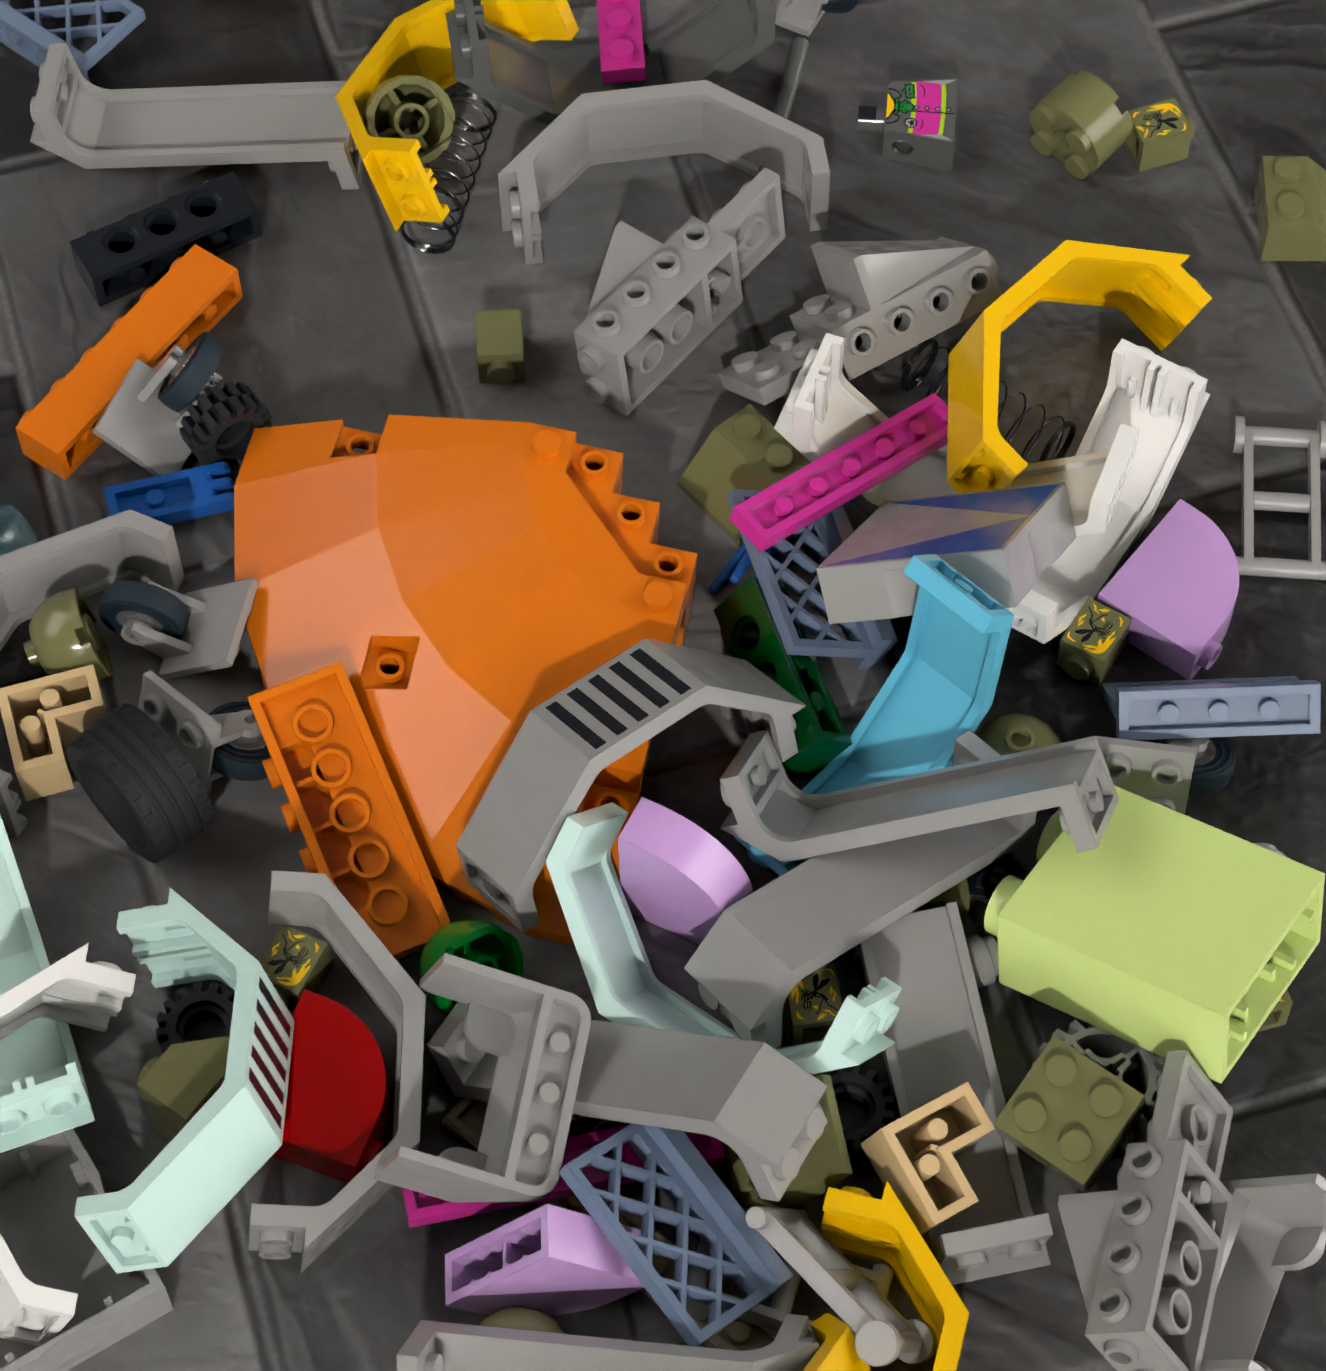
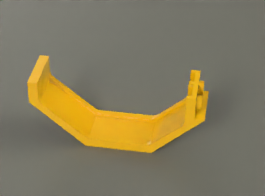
(421, 46)
(1139, 282)
(887, 1234)

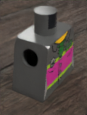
(916, 122)

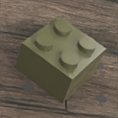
(1070, 1114)

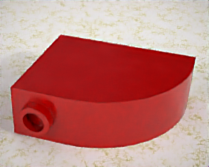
(334, 1091)

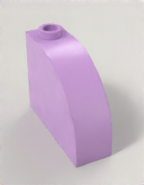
(1178, 591)
(677, 872)
(540, 1262)

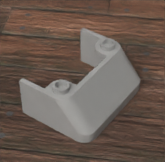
(540, 1054)
(1271, 1230)

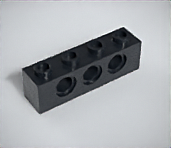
(146, 243)

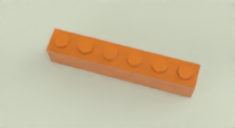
(172, 312)

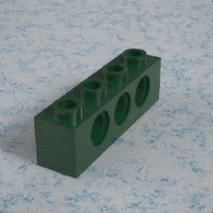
(753, 636)

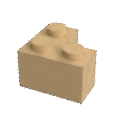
(44, 719)
(919, 1158)

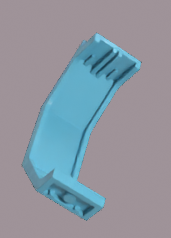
(932, 693)

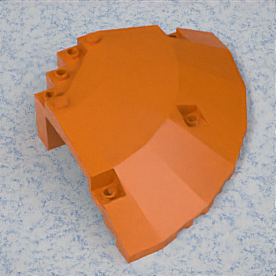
(475, 566)

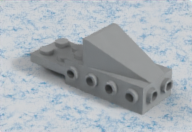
(668, 297)
(877, 299)
(1159, 1240)

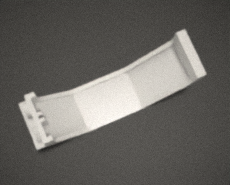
(1165, 407)
(830, 411)
(81, 996)

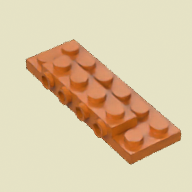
(347, 806)

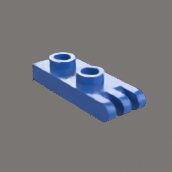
(176, 495)

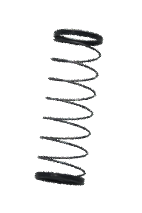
(417, 245)
(1059, 432)

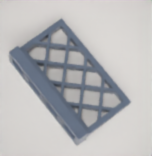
(32, 40)
(865, 641)
(1214, 707)
(702, 1208)

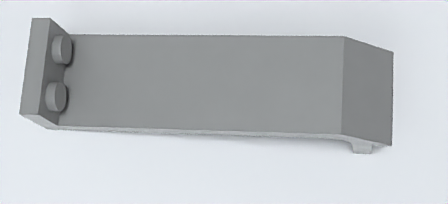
(190, 123)
(803, 825)
(834, 904)
(938, 1048)
(675, 1082)
(485, 1348)

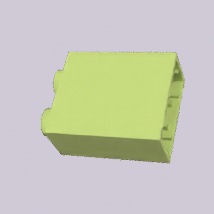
(1159, 931)

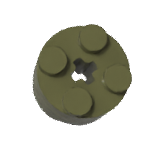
(1079, 123)

